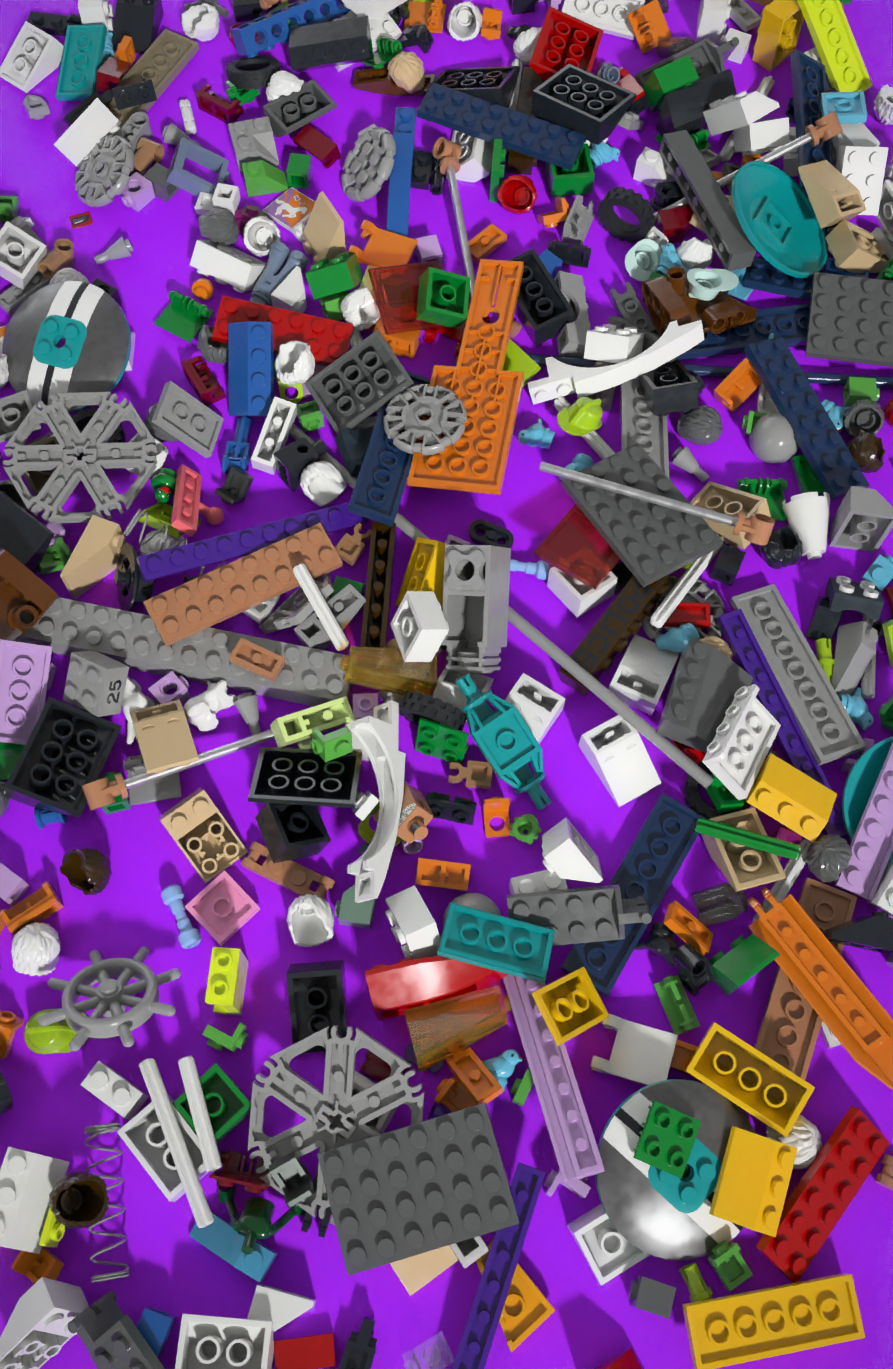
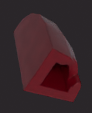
(376, 1068)

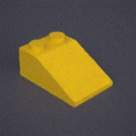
(570, 1005)

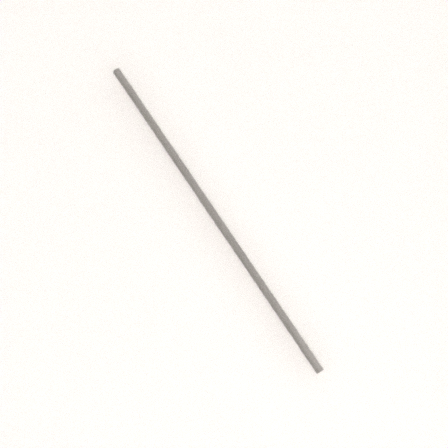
(555, 652)

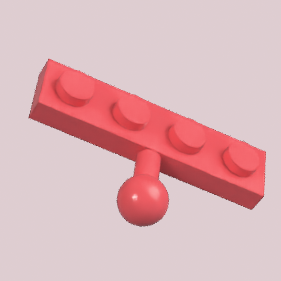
(188, 504)

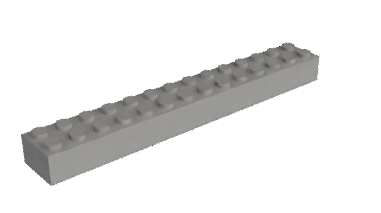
(131, 638)

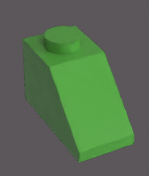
(263, 178)

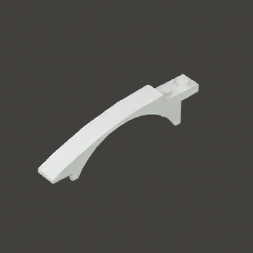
(584, 381)
(380, 739)

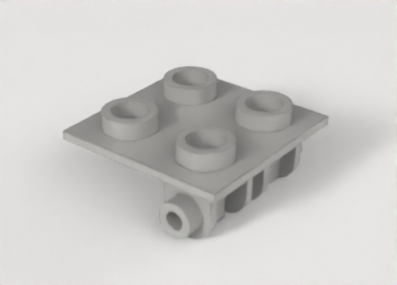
(156, 790)

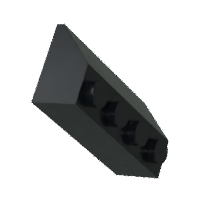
(330, 44)
(686, 106)
(540, 301)

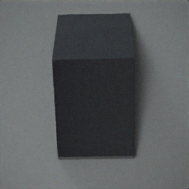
(823, 621)

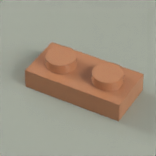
(257, 659)

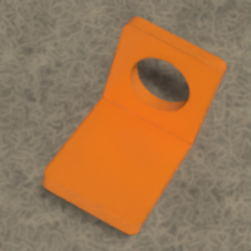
(498, 808)

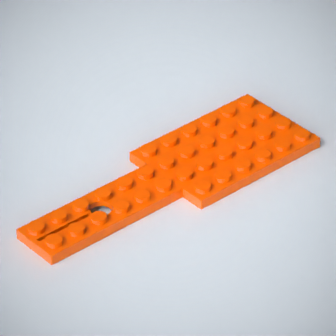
(487, 391)

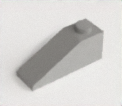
(343, 606)
(852, 656)

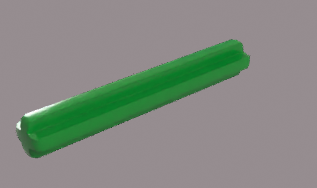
(747, 838)

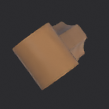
(147, 153)
(60, 257)

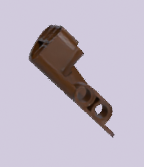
(669, 301)
(20, 592)

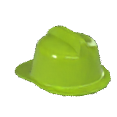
(581, 417)
(49, 1038)

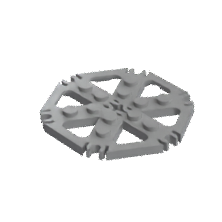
(64, 460)
(312, 1103)

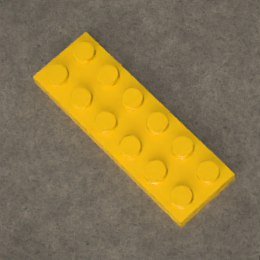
(773, 1321)

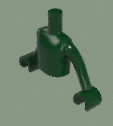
(255, 1218)

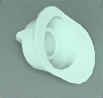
(643, 259)
(709, 282)

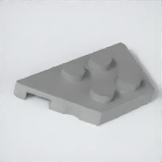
(296, 607)

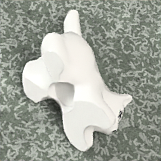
(132, 701)
(203, 708)

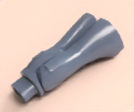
(276, 270)

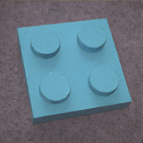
(848, 106)

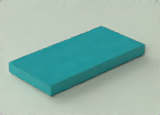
(80, 61)
(496, 942)

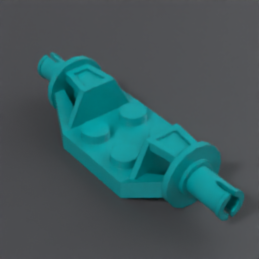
(505, 741)

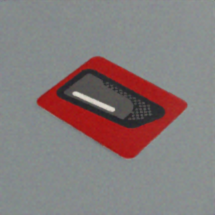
(81, 220)

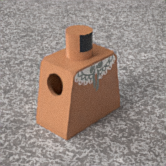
(414, 815)

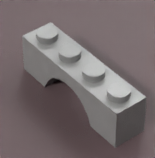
(573, 336)

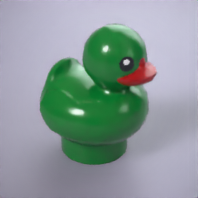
(164, 484)

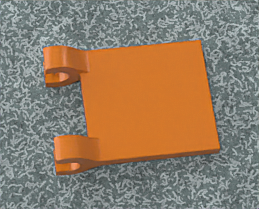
(383, 247)

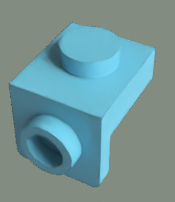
(740, 291)
(880, 572)

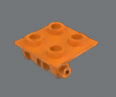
(427, 13)
(649, 26)

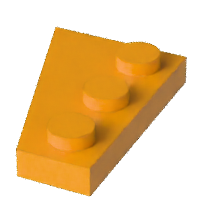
(524, 1306)

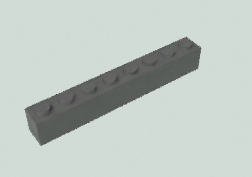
(707, 200)

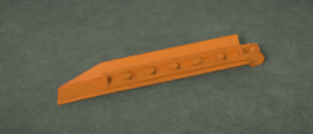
(828, 984)

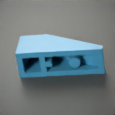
(227, 1244)

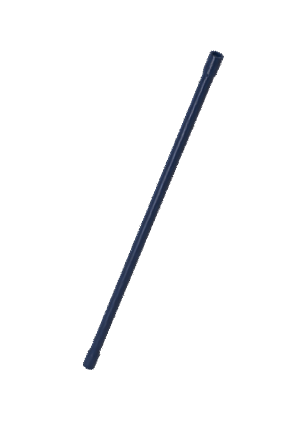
(723, 372)

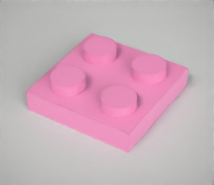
(222, 908)

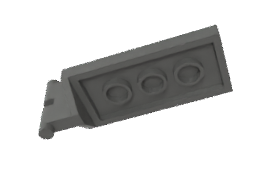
(705, 56)
(580, 913)
(112, 1337)

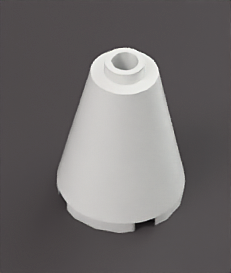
(809, 519)

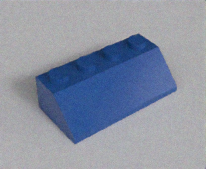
(251, 368)

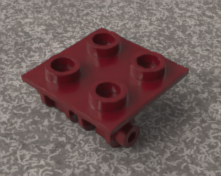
(231, 1174)

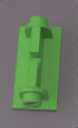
(676, 1005)

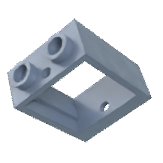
(202, 156)

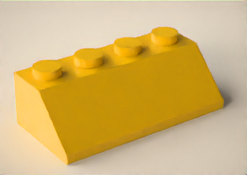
(750, 1079)

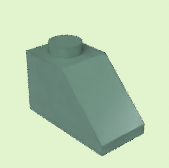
(353, 913)

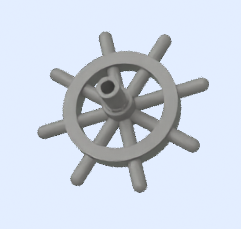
(110, 998)

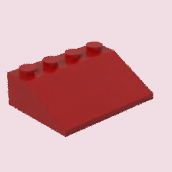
(564, 42)

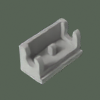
(578, 222)

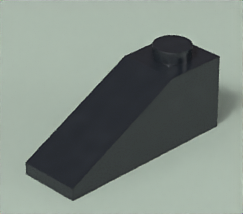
(864, 932)

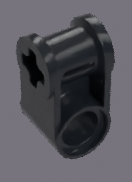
(669, 194)
(693, 969)

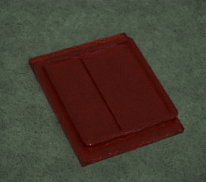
(397, 296)
(578, 549)

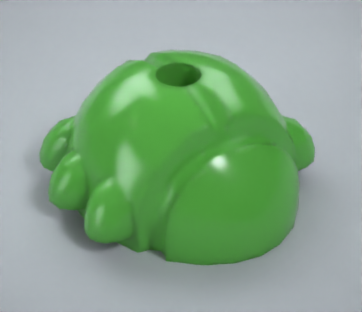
(525, 823)

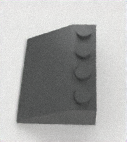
(359, 382)
(700, 695)

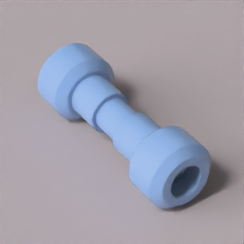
(539, 569)
(188, 936)

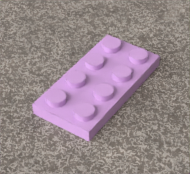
(22, 688)

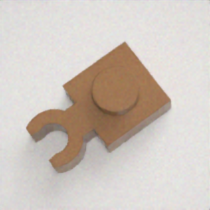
(353, 546)
(476, 774)

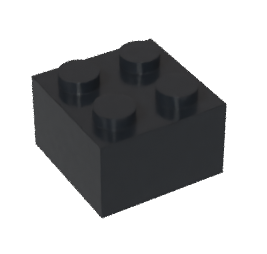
(292, 831)

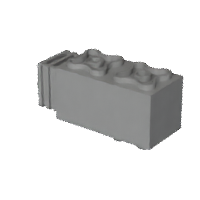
(476, 606)

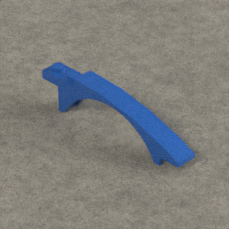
(400, 176)

